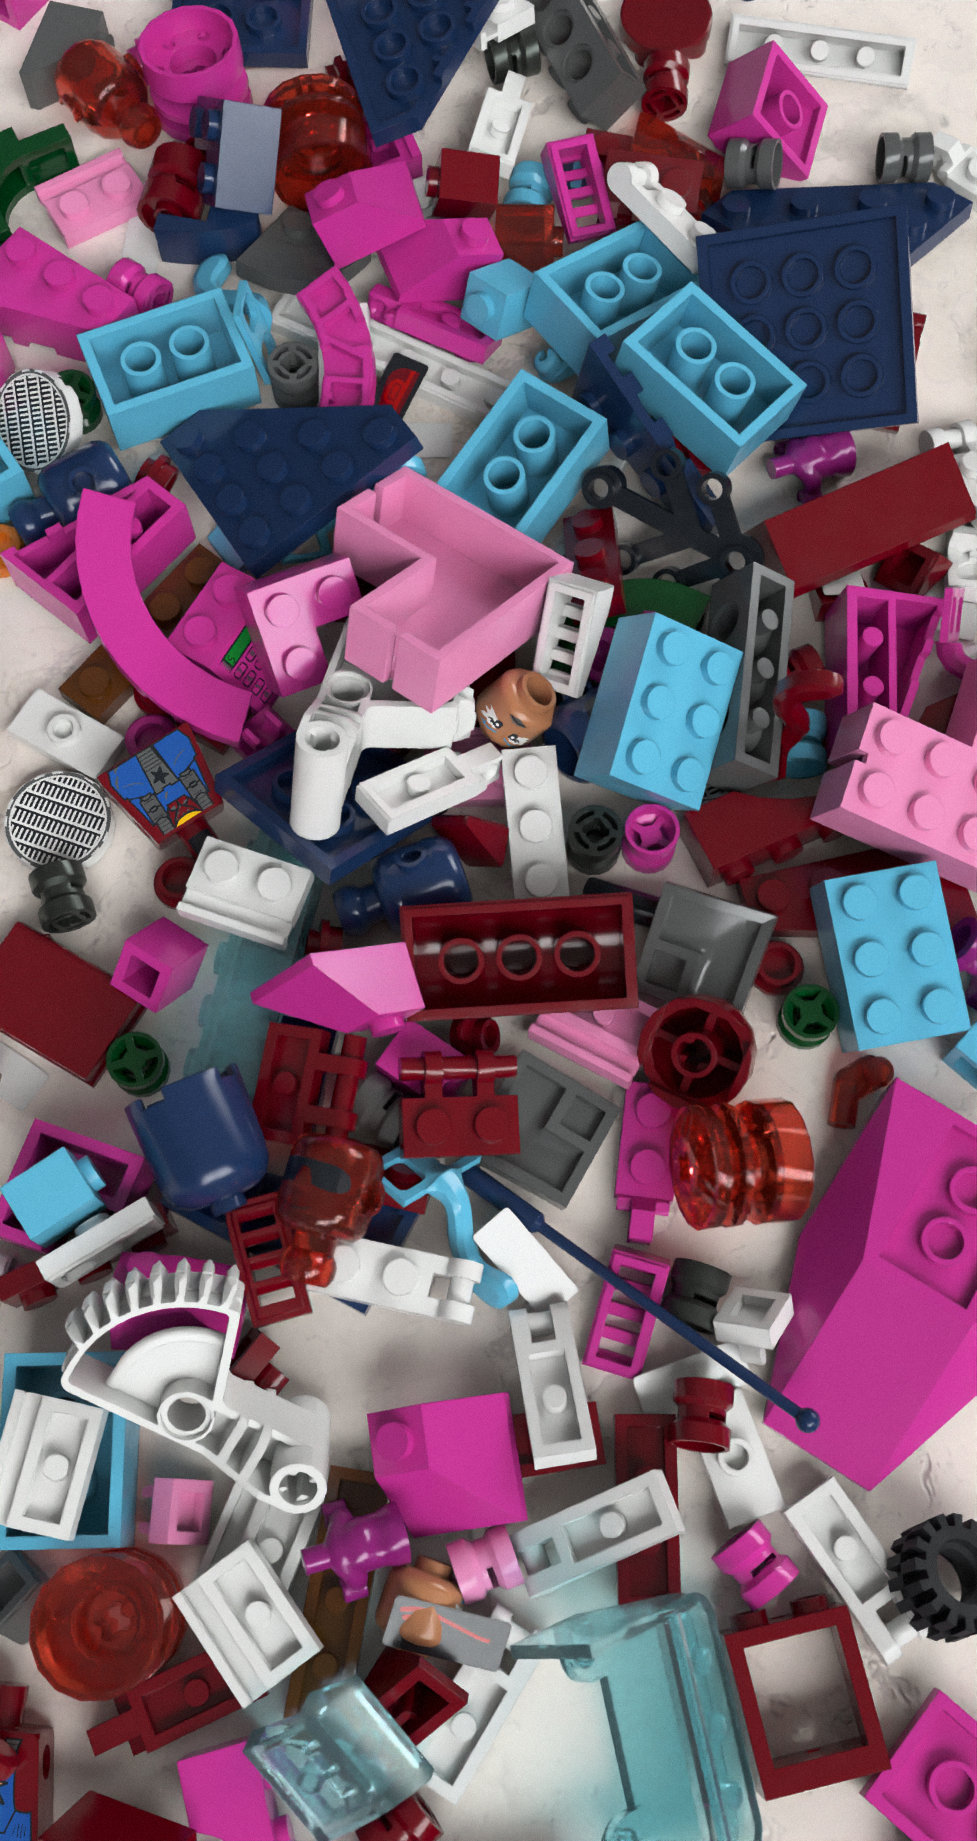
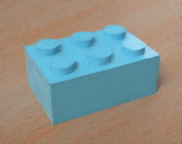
(604, 290)
(169, 366)
(709, 379)
(528, 456)
(658, 712)
(889, 956)
(111, 1498)

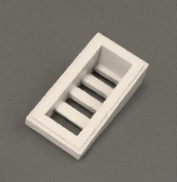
(552, 628)

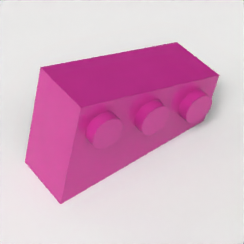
(53, 297)
(49, 567)
(878, 648)

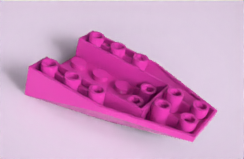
(885, 1292)

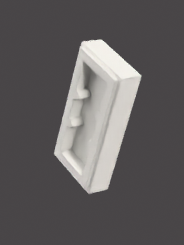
(66, 735)
(100, 1241)
(743, 1476)

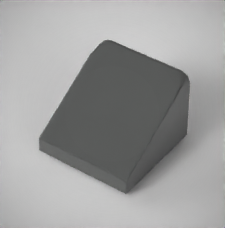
(19, 1590)

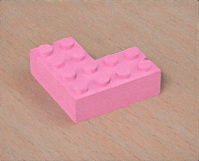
(449, 584)
(911, 789)

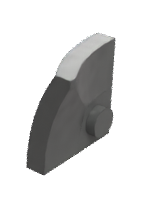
(290, 255)
(703, 946)
(558, 1131)

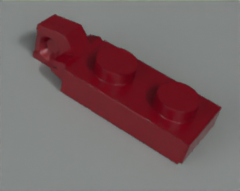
(167, 1707)

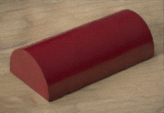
(522, 956)

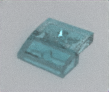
(339, 1760)

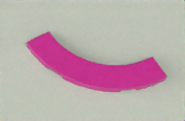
(343, 340)
(131, 634)

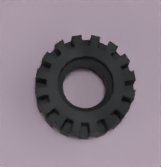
(921, 1583)

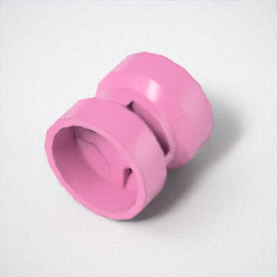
(484, 1564)

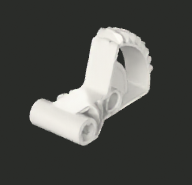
(357, 714)
(248, 1432)

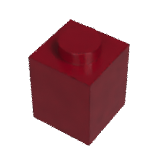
(463, 184)

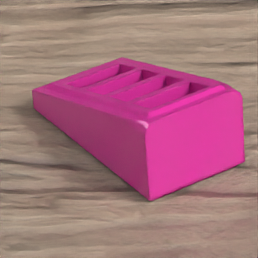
(584, 150)
(613, 1361)

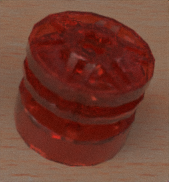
(318, 134)
(741, 1163)
(79, 1642)

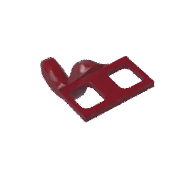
(786, 700)

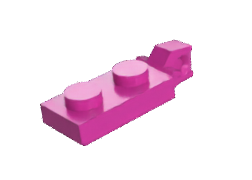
(432, 323)
(643, 1166)

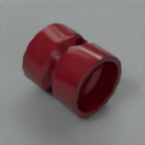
(172, 184)

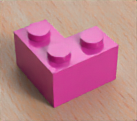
(284, 616)
(124, 1172)

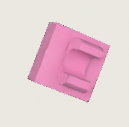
(178, 1511)

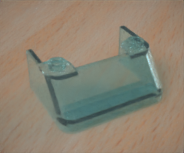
(666, 1716)

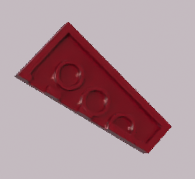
(788, 893)

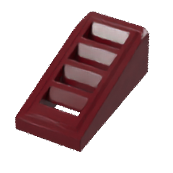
(241, 1241)

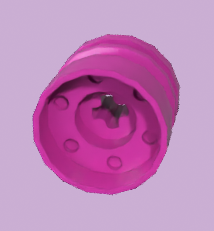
(190, 56)

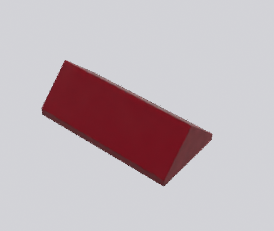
(866, 520)

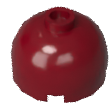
(697, 1050)

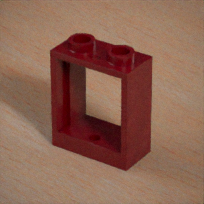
(821, 1764)

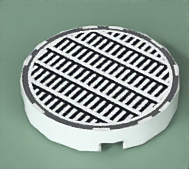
(39, 418)
(59, 819)

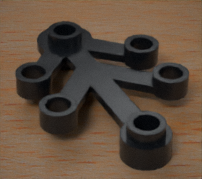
(681, 526)

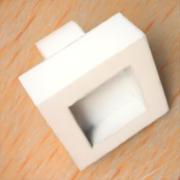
(753, 1321)

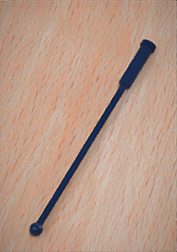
(501, 1197)

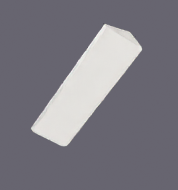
(827, 50)

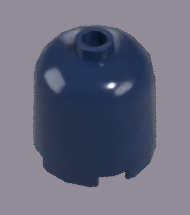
(202, 1141)

